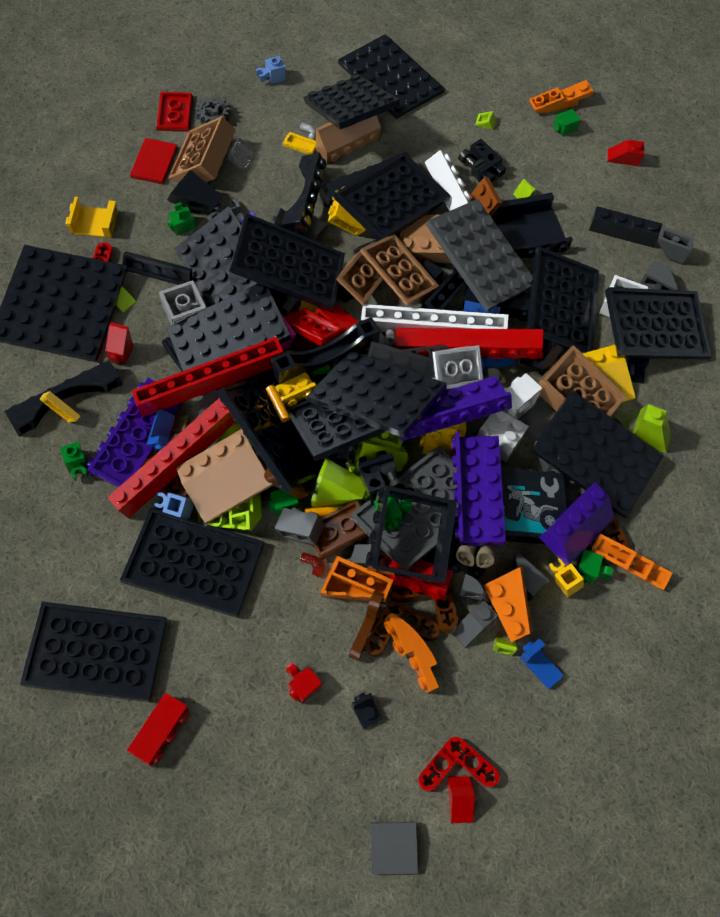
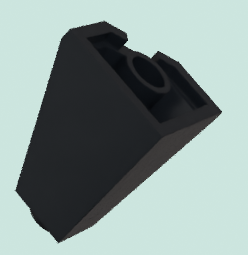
(195, 194)

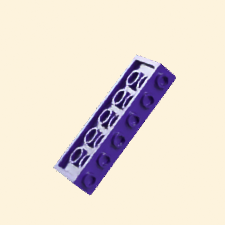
(463, 405)
(126, 444)
(478, 491)

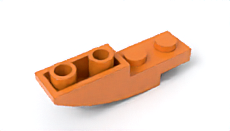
(561, 99)
(409, 642)

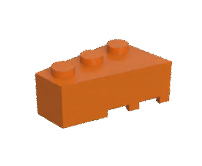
(354, 582)
(511, 603)

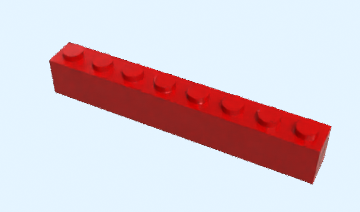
(492, 342)
(206, 377)
(162, 466)

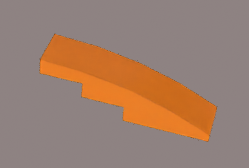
(632, 562)

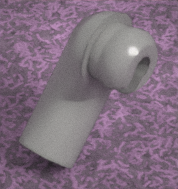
(309, 129)
(390, 337)

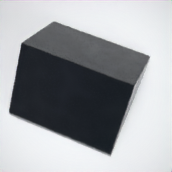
(551, 354)

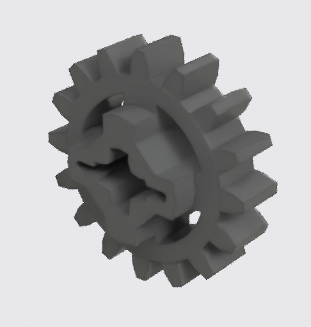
(212, 109)

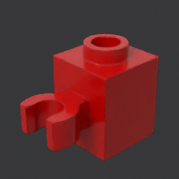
(303, 683)

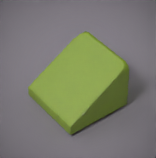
(486, 120)
(524, 190)
(125, 300)
(504, 646)

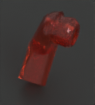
(315, 562)

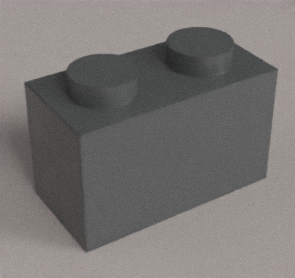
(300, 526)

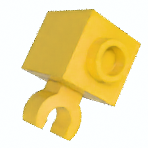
(567, 578)

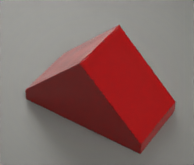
(461, 799)

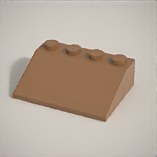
(203, 150)
(422, 243)
(400, 270)
(577, 373)
(223, 476)

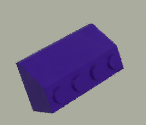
(579, 524)

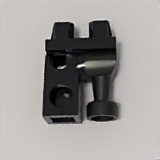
(485, 161)
(376, 471)

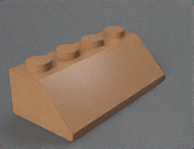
(335, 143)

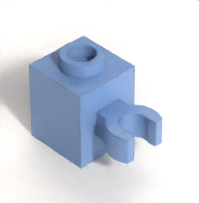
(273, 70)
(176, 505)

